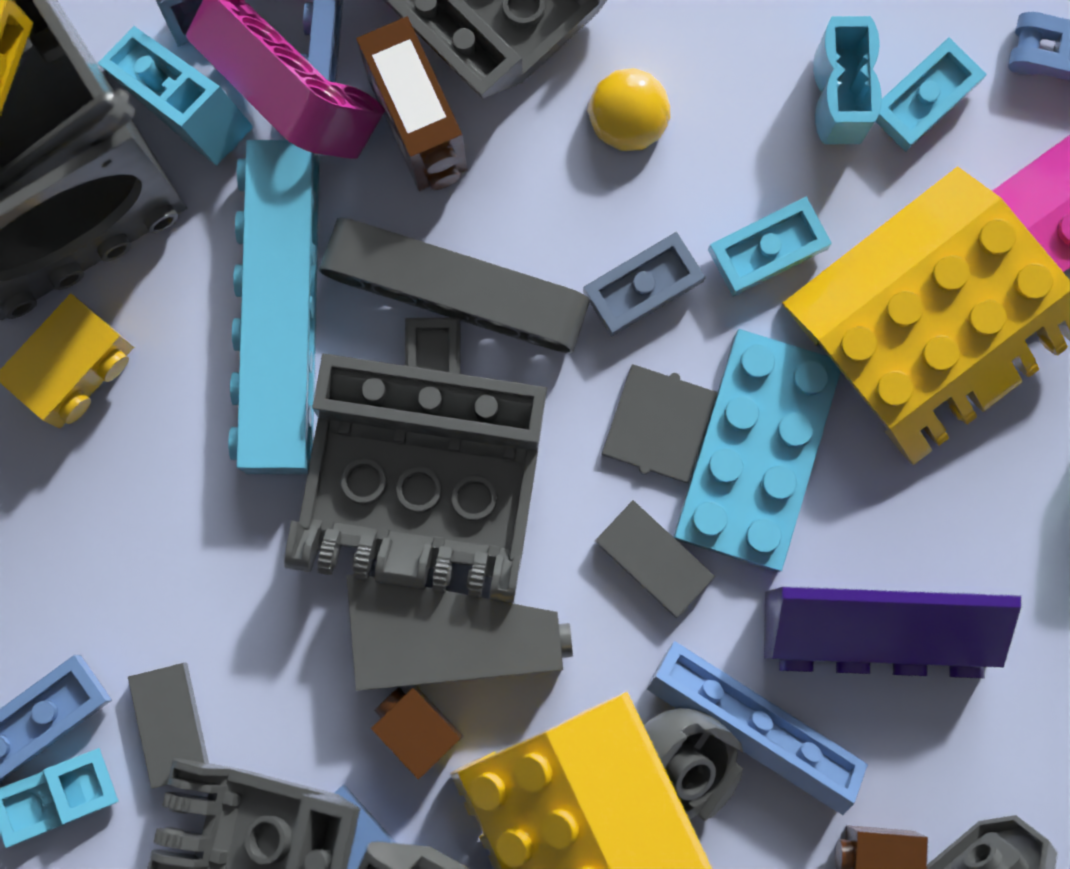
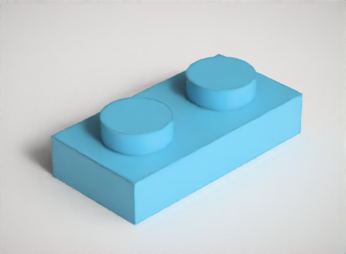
(928, 93)
(769, 246)

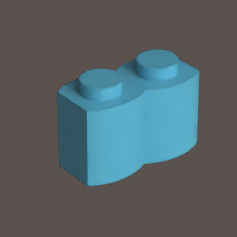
(847, 80)

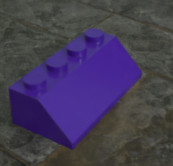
(889, 628)

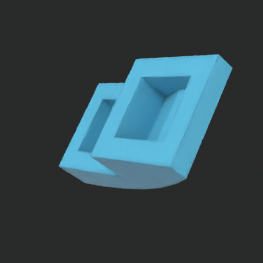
(55, 797)

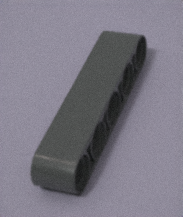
(454, 285)

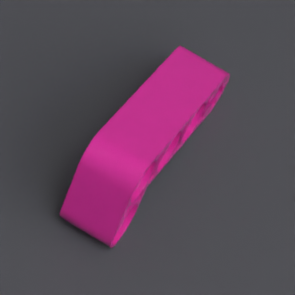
(281, 82)

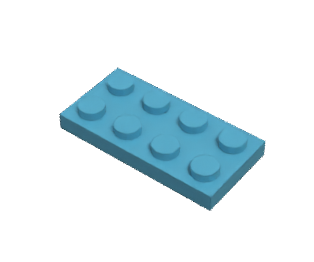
(758, 451)

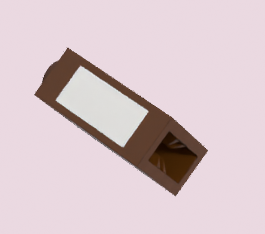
(414, 104)

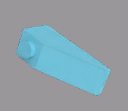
(177, 95)

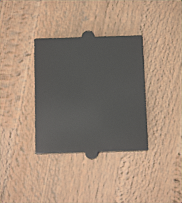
(659, 423)

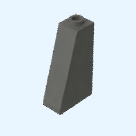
(442, 637)

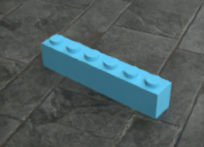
(276, 309)

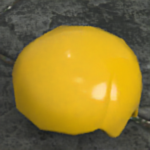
(629, 109)

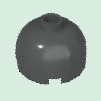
(697, 758)

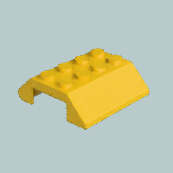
(937, 310)
(581, 798)

